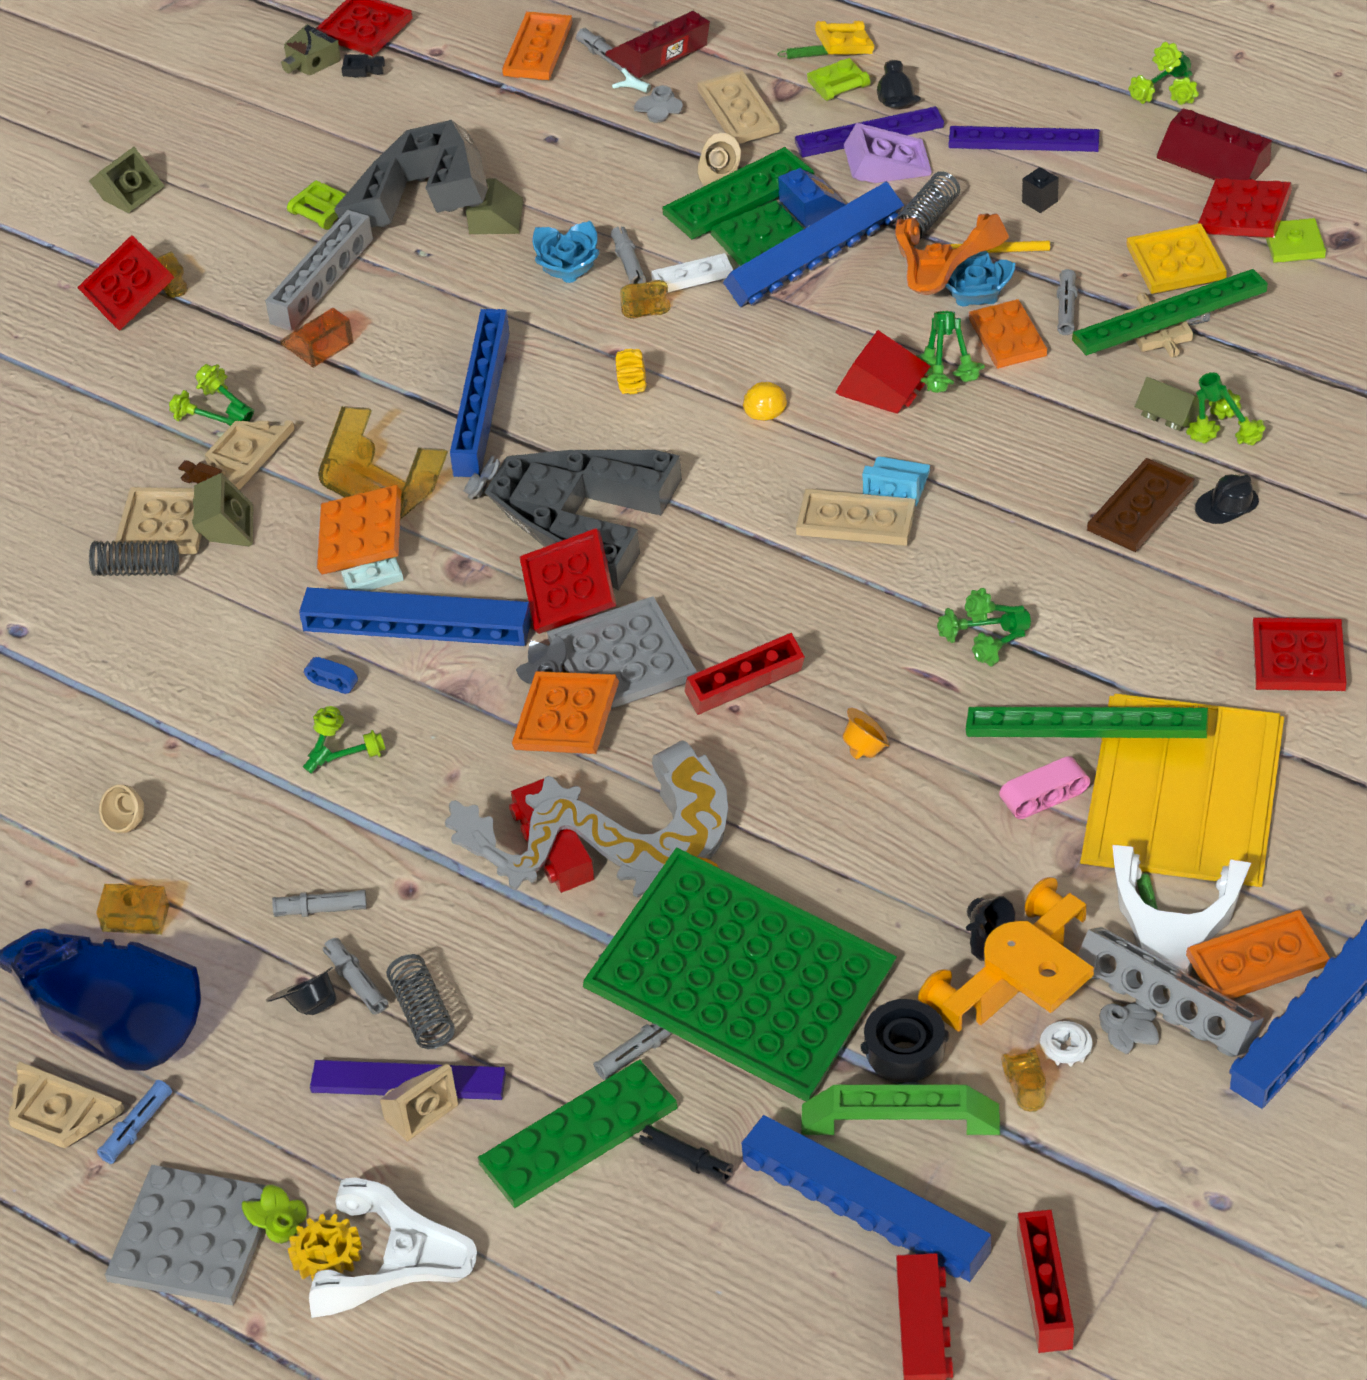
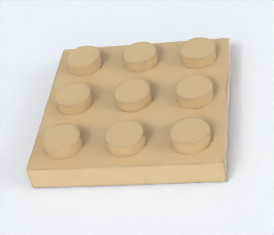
(159, 516)

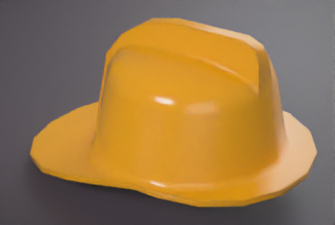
(863, 735)

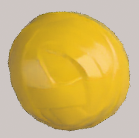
(764, 401)

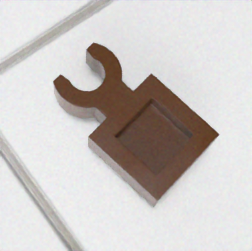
(197, 473)

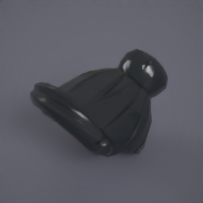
(895, 86)
(985, 917)

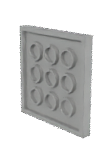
(630, 643)
(188, 1236)

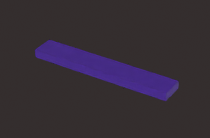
(834, 138)
(1024, 138)
(380, 1077)

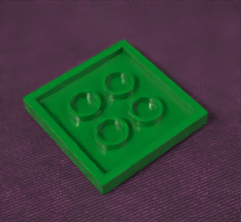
(755, 231)

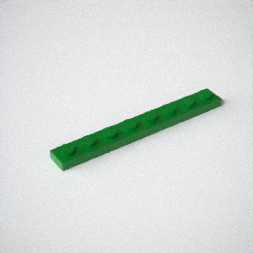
(1169, 312)
(1087, 722)

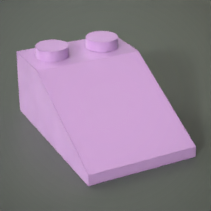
(885, 155)

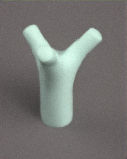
(632, 82)

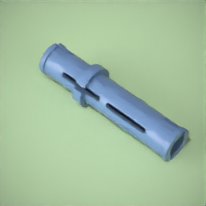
(112, 1147)

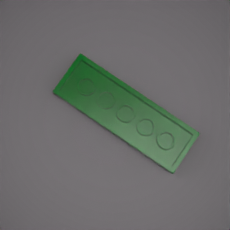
(732, 194)
(577, 1133)

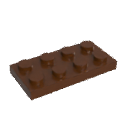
(1140, 504)

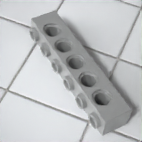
(319, 270)
(1240, 1022)

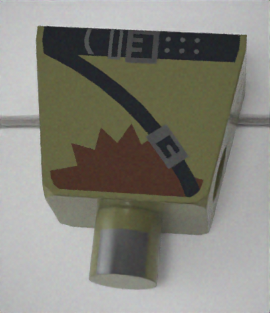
(310, 51)

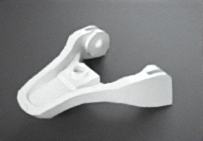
(1171, 933)
(414, 1251)

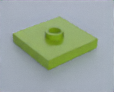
(1296, 241)

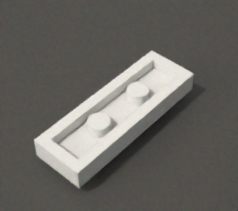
(694, 272)

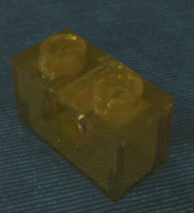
(133, 908)

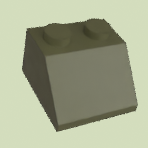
(127, 181)
(498, 213)
(1168, 403)
(222, 512)

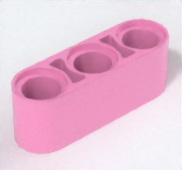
(1044, 787)

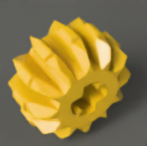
(630, 371)

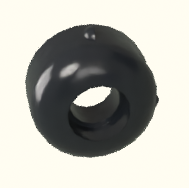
(904, 1022)

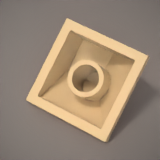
(420, 1101)

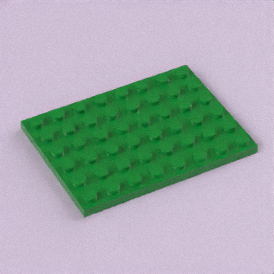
(741, 973)

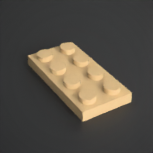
(738, 107)
(856, 517)

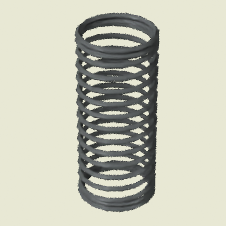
(938, 194)
(169, 549)
(412, 981)

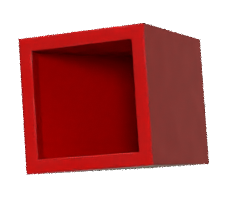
(884, 375)

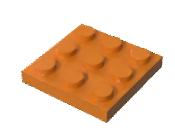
(359, 529)
(565, 712)

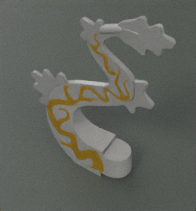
(687, 787)

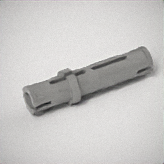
(596, 45)
(626, 251)
(1067, 283)
(316, 903)
(348, 967)
(608, 1065)

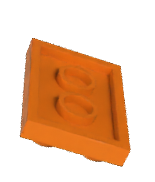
(1007, 333)

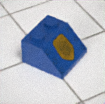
(807, 196)

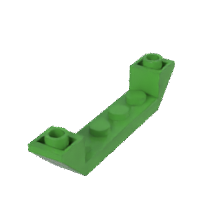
(900, 1103)

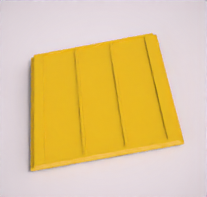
(1187, 799)

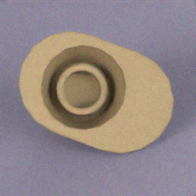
(718, 158)

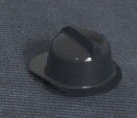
(1228, 500)
(310, 995)

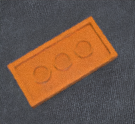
(537, 45)
(1258, 955)

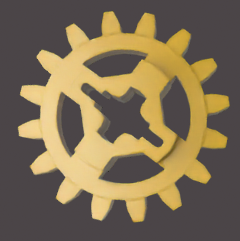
(324, 1246)

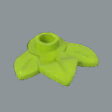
(275, 1213)

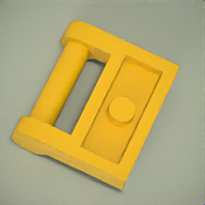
(844, 37)

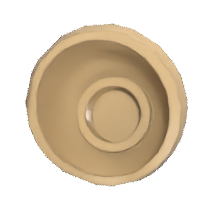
(121, 808)

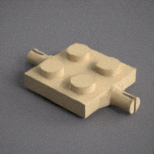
(1165, 337)

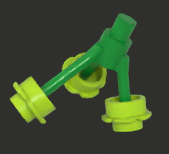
(327, 723)

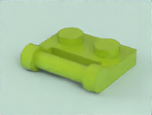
(837, 78)
(321, 197)

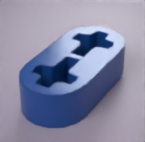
(330, 675)

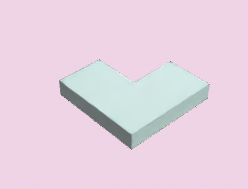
(372, 575)

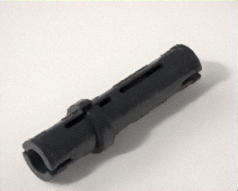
(697, 1159)

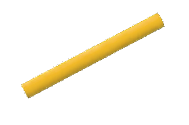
(1020, 246)

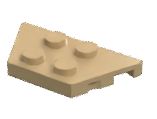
(246, 448)
(57, 1108)

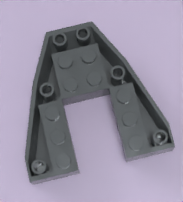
(433, 151)
(548, 488)

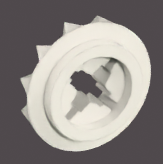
(1057, 1034)

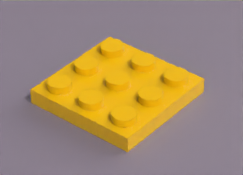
(1176, 258)

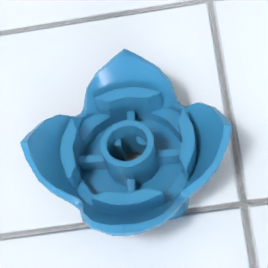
(566, 254)
(979, 279)

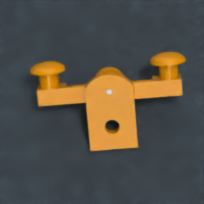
(1014, 961)

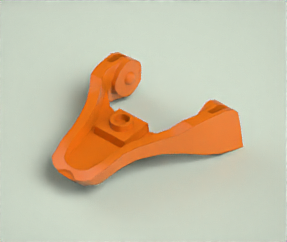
(932, 268)

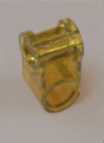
(177, 286)
(642, 299)
(1026, 1079)

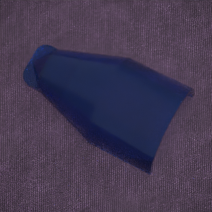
(107, 997)

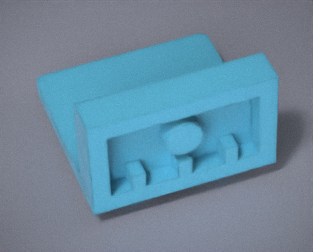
(895, 478)

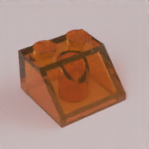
(320, 337)

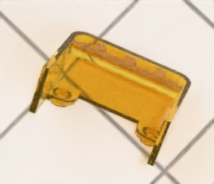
(349, 466)

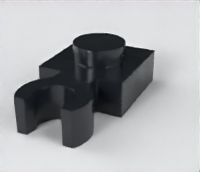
(359, 64)

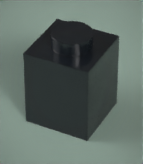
(1040, 189)

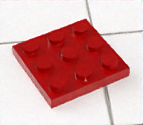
(365, 24)
(1245, 207)
(125, 282)
(567, 581)
(1299, 654)

